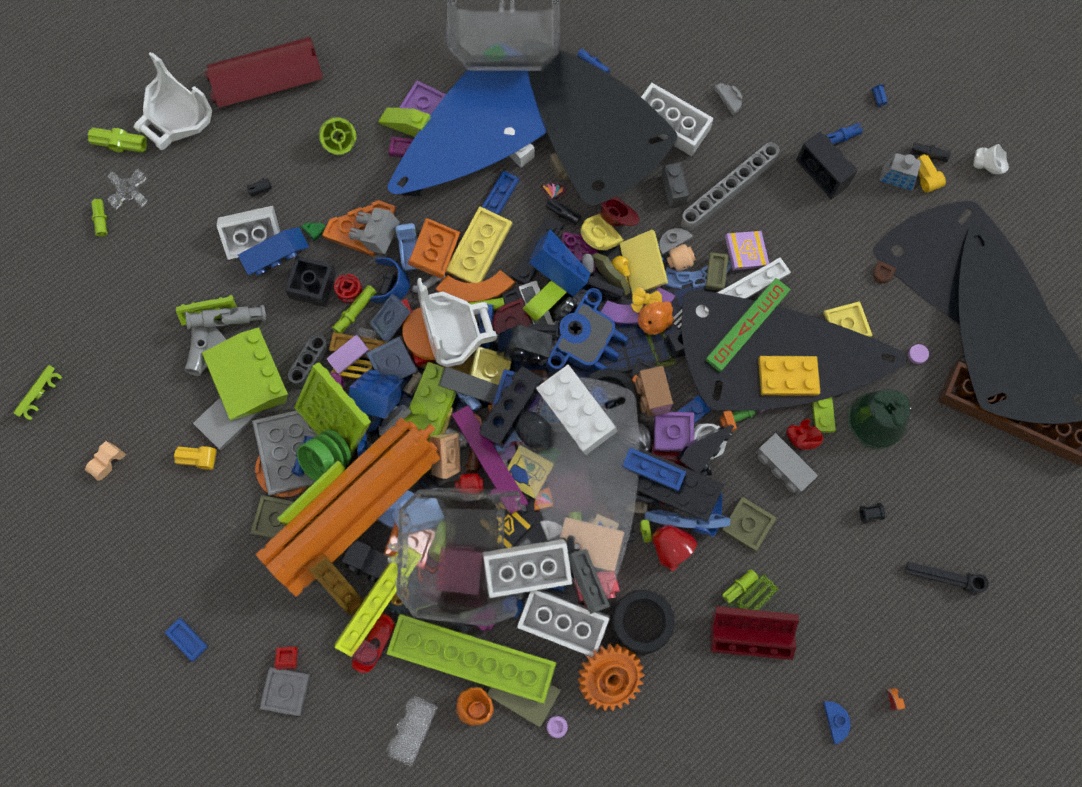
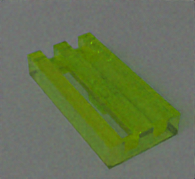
(769, 583)

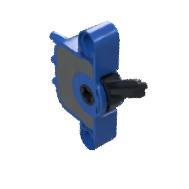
(589, 342)

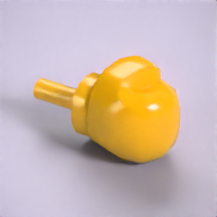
(621, 265)

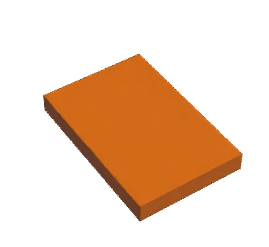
(434, 248)

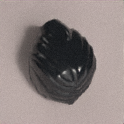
(534, 431)

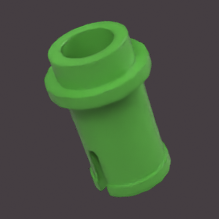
(742, 414)

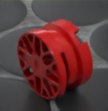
(347, 288)

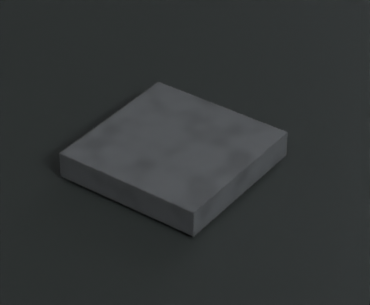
(285, 691)

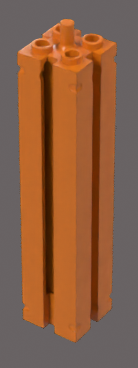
(350, 503)

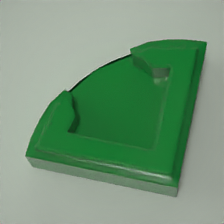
(314, 230)

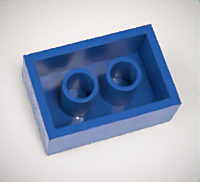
(376, 393)

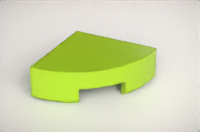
(645, 531)

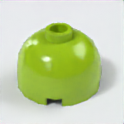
(337, 135)

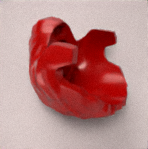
(804, 436)

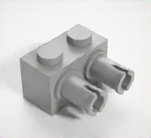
(378, 230)

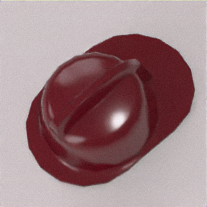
(617, 213)

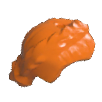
(659, 314)

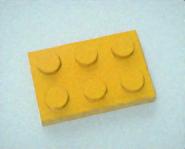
(789, 375)

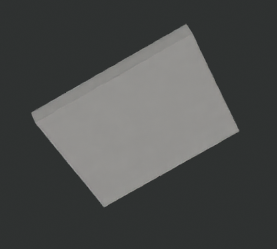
(277, 445)

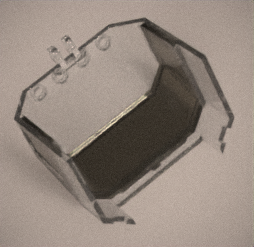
(503, 38)
(449, 519)

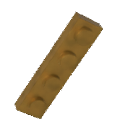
(335, 584)

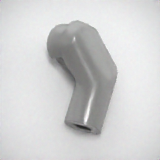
(588, 262)

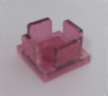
(459, 570)

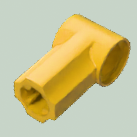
(930, 177)
(199, 457)

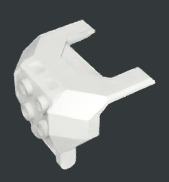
(172, 108)
(453, 326)

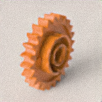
(600, 667)

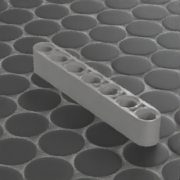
(733, 179)

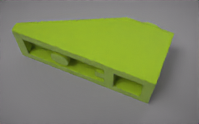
(404, 120)

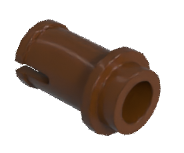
(473, 463)

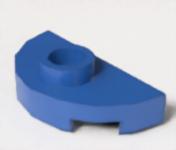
(837, 720)

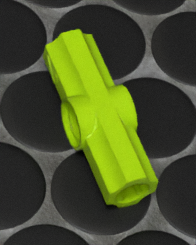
(117, 140)

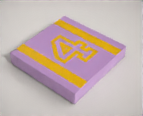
(746, 250)

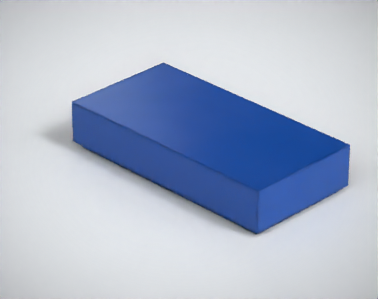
(186, 639)

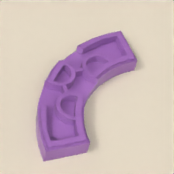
(624, 313)

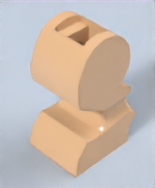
(101, 464)

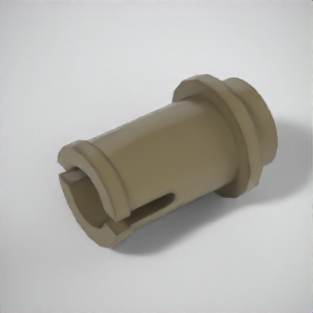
(412, 385)

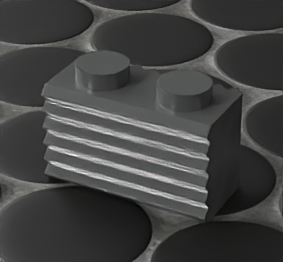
(675, 185)

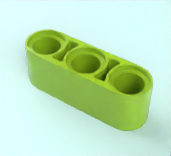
(543, 300)

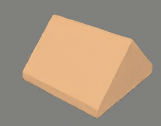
(449, 452)

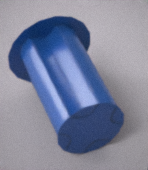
(880, 95)

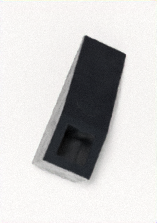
(699, 451)

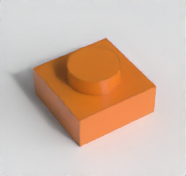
(727, 419)

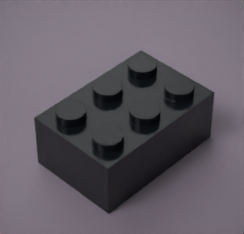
(826, 165)

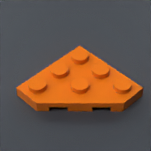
(338, 228)

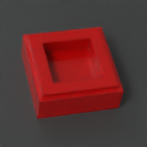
(286, 658)

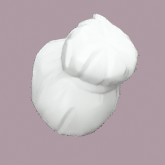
(992, 159)

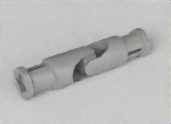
(236, 315)

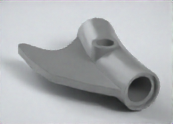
(201, 340)

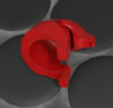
(673, 546)

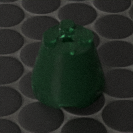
(880, 418)

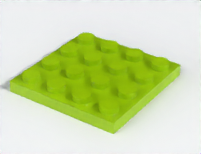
(328, 406)

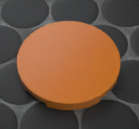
(416, 336)

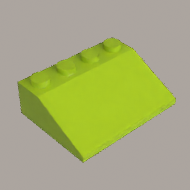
(245, 375)

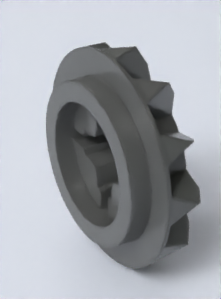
(565, 308)

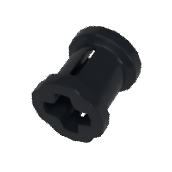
(872, 513)

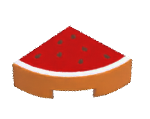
(895, 701)

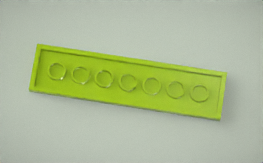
(472, 658)

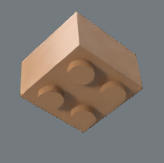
(654, 392)

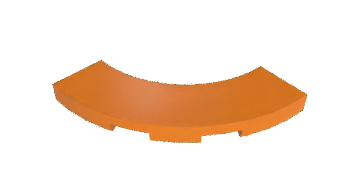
(477, 291)

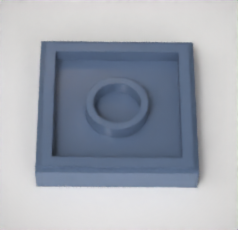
(390, 317)
(393, 359)

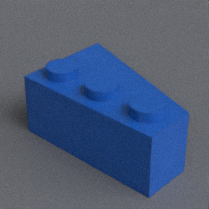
(272, 251)
(559, 264)

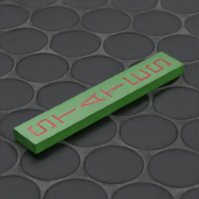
(747, 325)

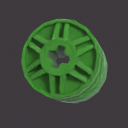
(323, 452)

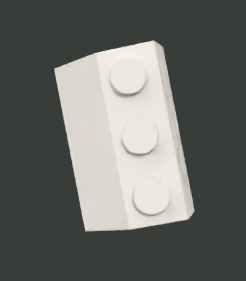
(246, 229)

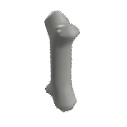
(428, 283)

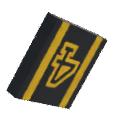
(515, 527)

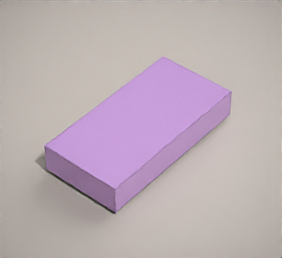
(348, 354)

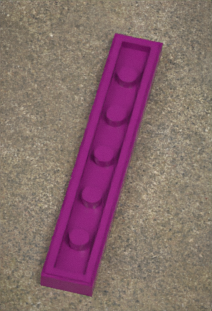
(486, 453)

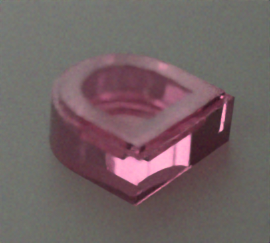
(366, 653)

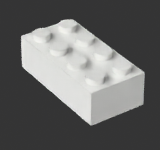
(685, 119)
(577, 409)
(527, 568)
(563, 622)

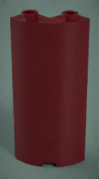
(263, 72)

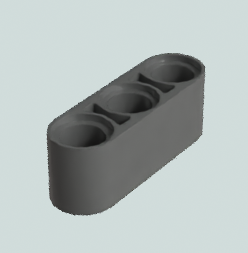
(308, 352)

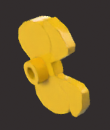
(641, 297)

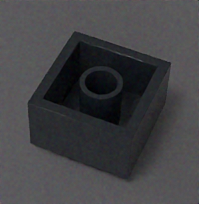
(310, 281)
(524, 345)

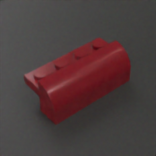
(753, 633)

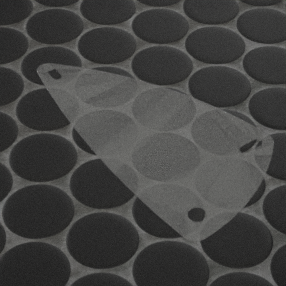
(589, 492)

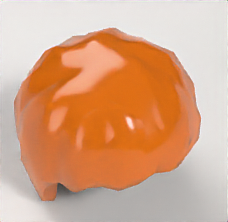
(474, 707)

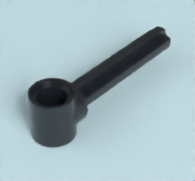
(949, 577)

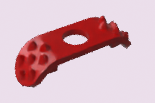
(382, 631)

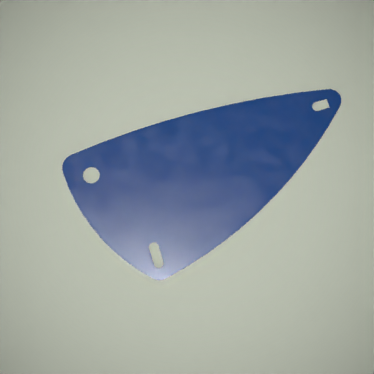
(470, 128)

